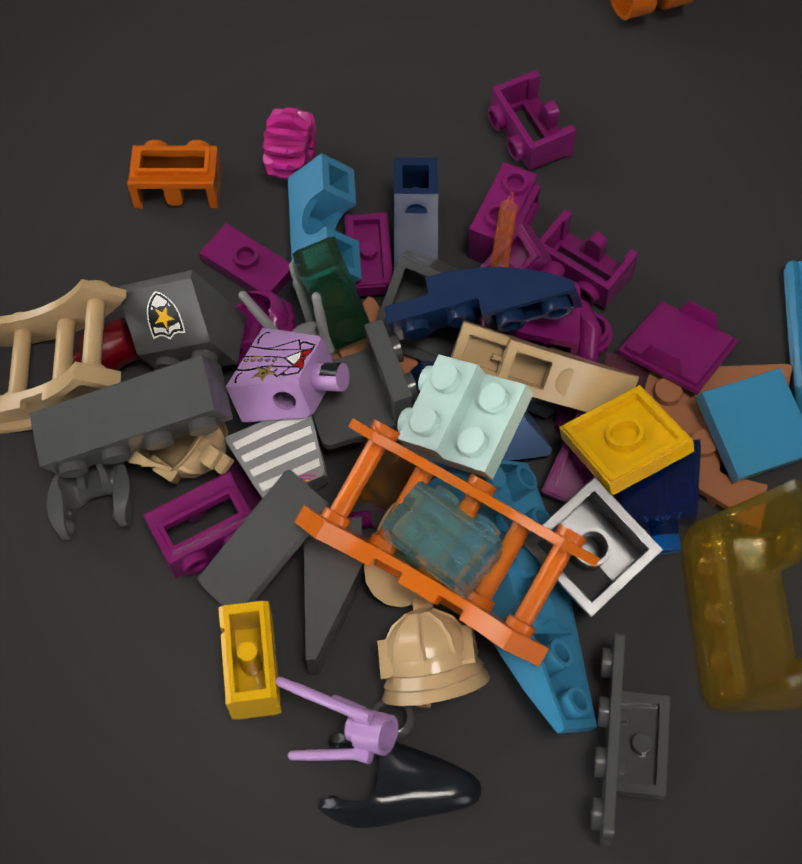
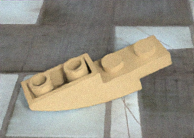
(546, 371)

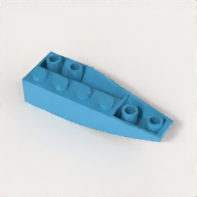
(560, 682)

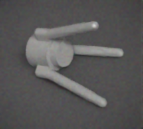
(314, 325)

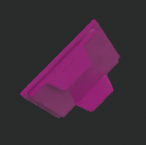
(680, 344)

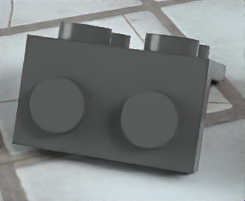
(374, 390)

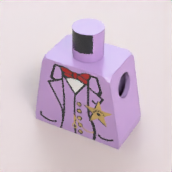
(284, 376)

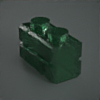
(326, 272)

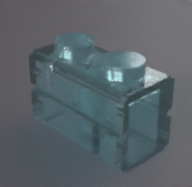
(444, 537)

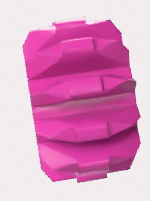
(288, 141)

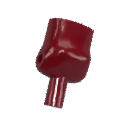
(116, 347)

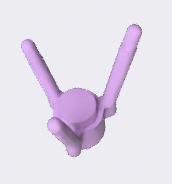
(366, 728)

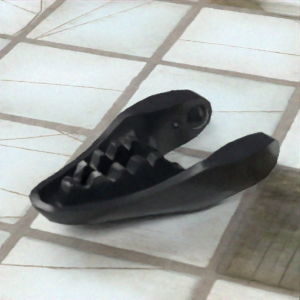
(407, 788)

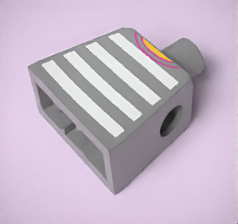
(278, 446)

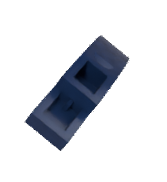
(498, 294)

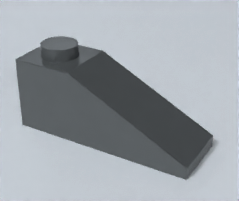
(330, 590)

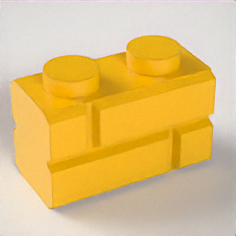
(249, 660)

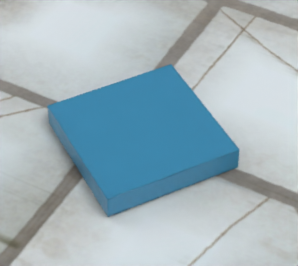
(754, 424)

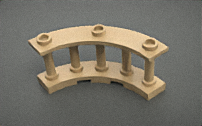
(59, 320)

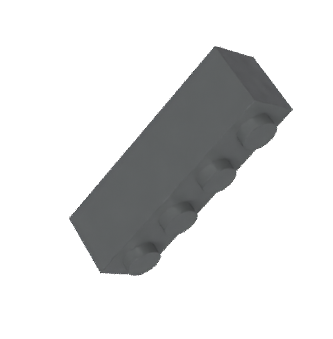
(131, 417)

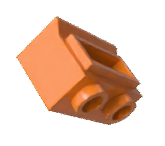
(173, 170)

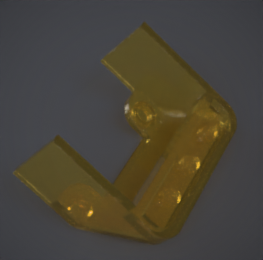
(742, 602)

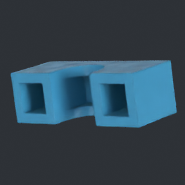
(317, 200)

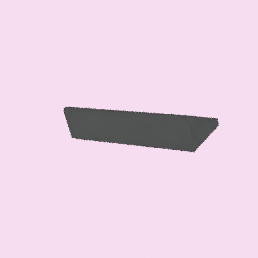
(262, 542)

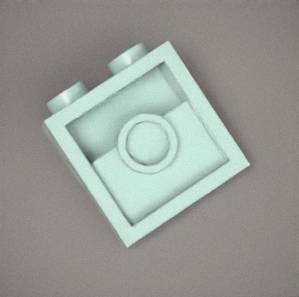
(463, 416)

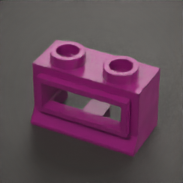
(520, 95)
(526, 195)
(593, 257)
(197, 551)

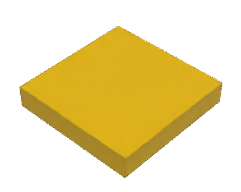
(626, 439)

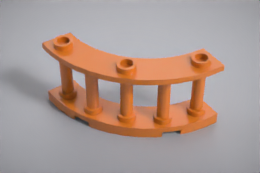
(476, 610)

